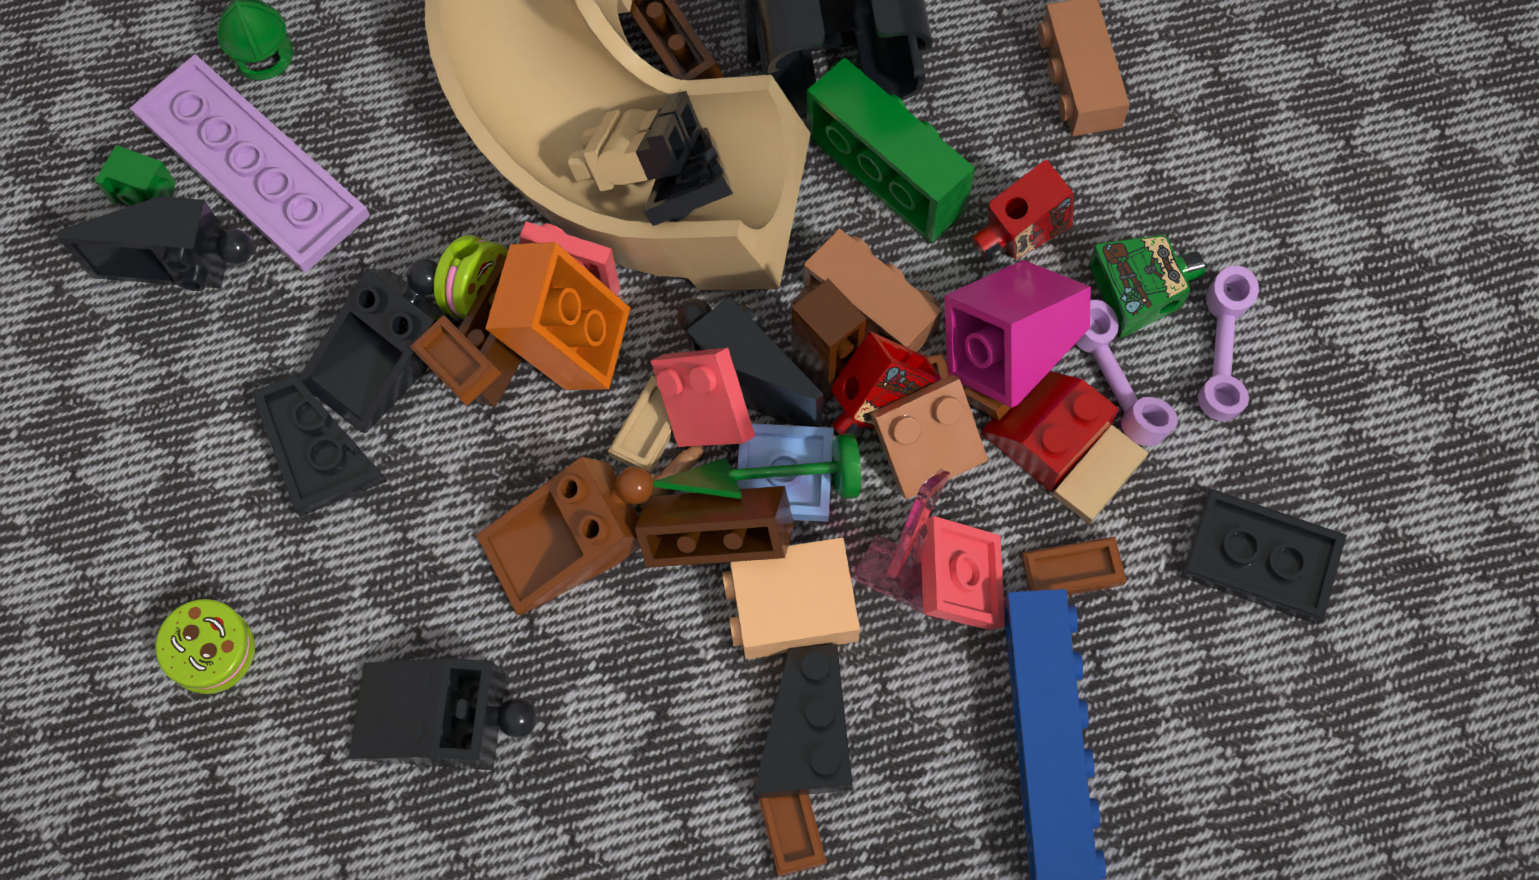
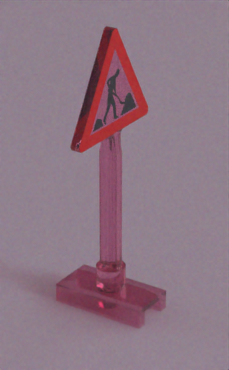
(897, 567)

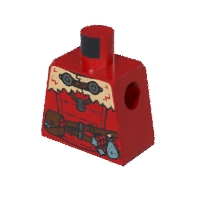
(1027, 213)
(876, 377)

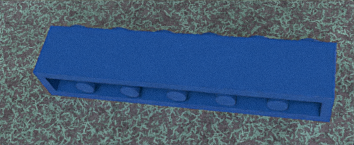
(1050, 737)

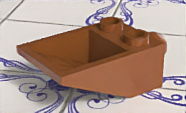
(566, 531)

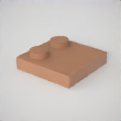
(928, 434)

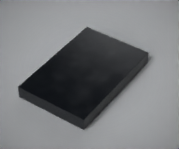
(1264, 556)

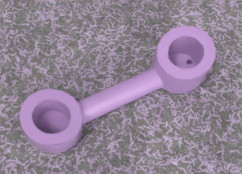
(1222, 394)
(1146, 419)

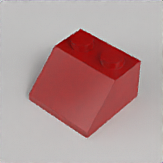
(1052, 427)

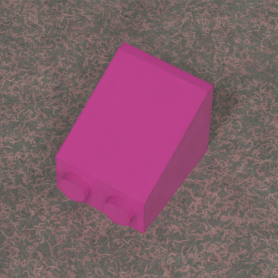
(1013, 329)

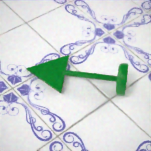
(719, 479)

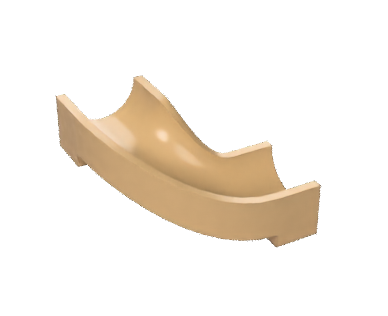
(546, 70)

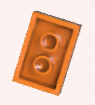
(558, 316)

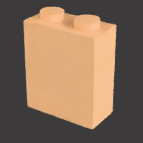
(793, 600)

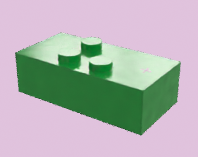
(889, 150)

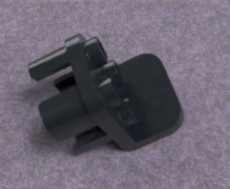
(885, 32)

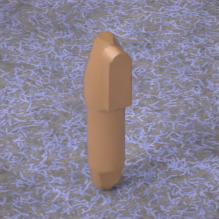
(681, 463)

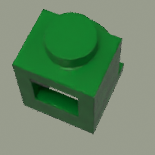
(134, 177)

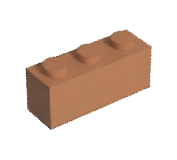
(1083, 67)
(876, 290)

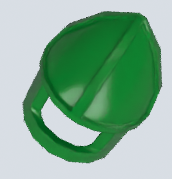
(251, 33)

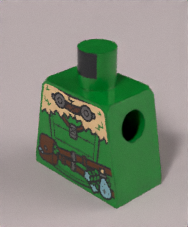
(1143, 279)

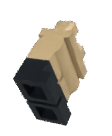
(637, 144)

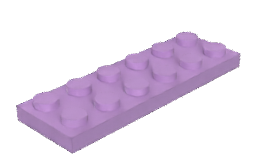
(250, 163)

